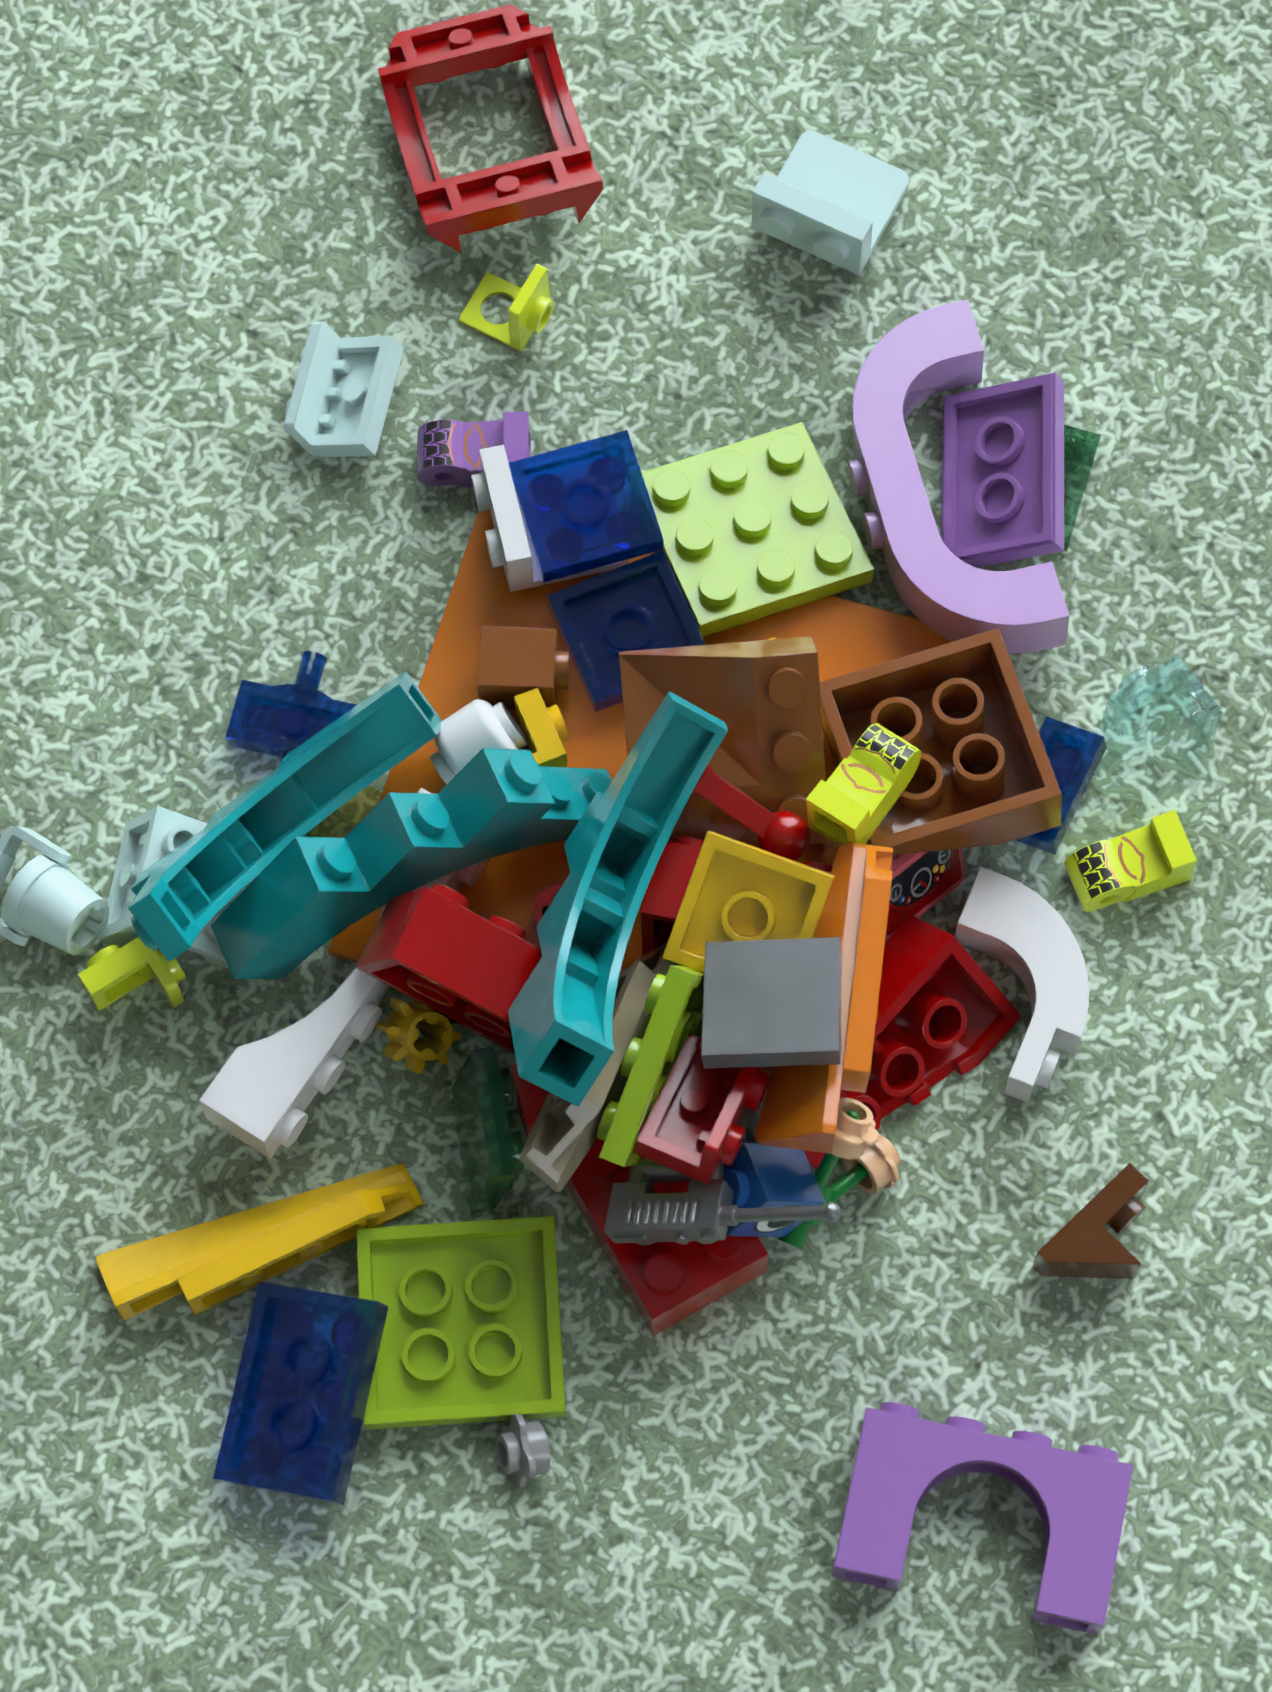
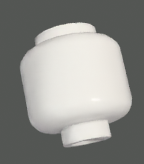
(470, 730)

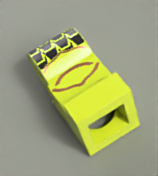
(862, 787)
(1132, 863)

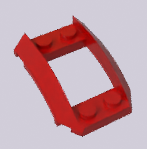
(503, 191)

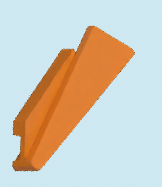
(804, 1099)

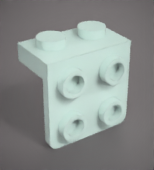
(829, 201)

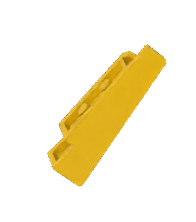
(253, 1245)

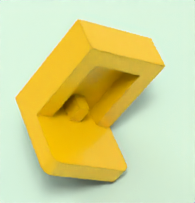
(543, 729)

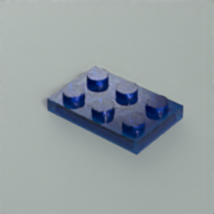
(301, 1392)

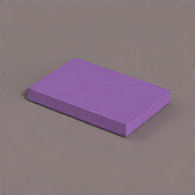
(1004, 471)

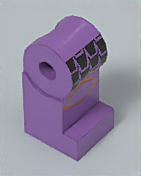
(451, 448)

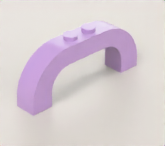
(956, 600)

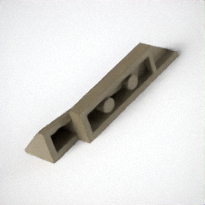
(568, 1132)

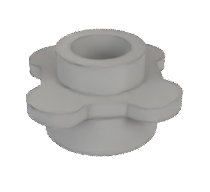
(523, 1449)

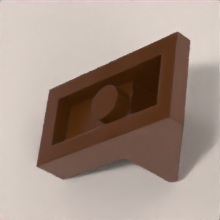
(1086, 1245)

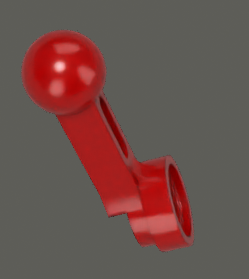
(777, 832)

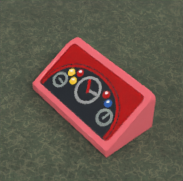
(921, 882)

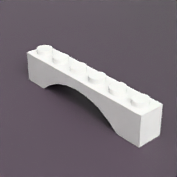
(273, 1080)

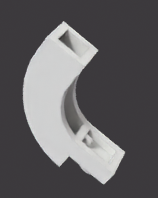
(1039, 947)

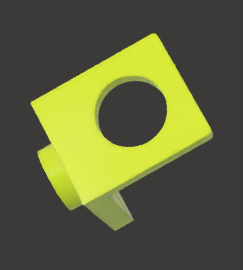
(526, 314)

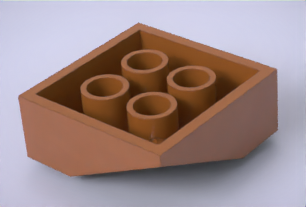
(771, 714)
(981, 756)

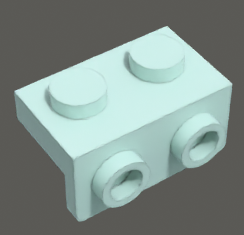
(342, 392)

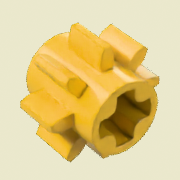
(402, 1034)

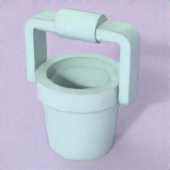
(47, 897)

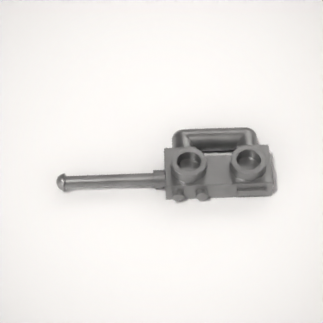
(699, 1215)

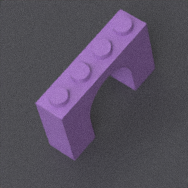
(1075, 1494)

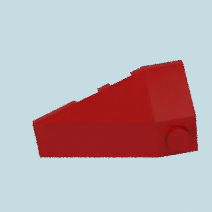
(931, 1019)

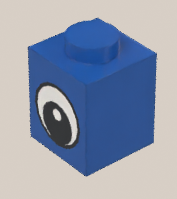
(770, 1178)

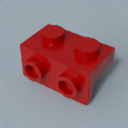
(699, 1114)

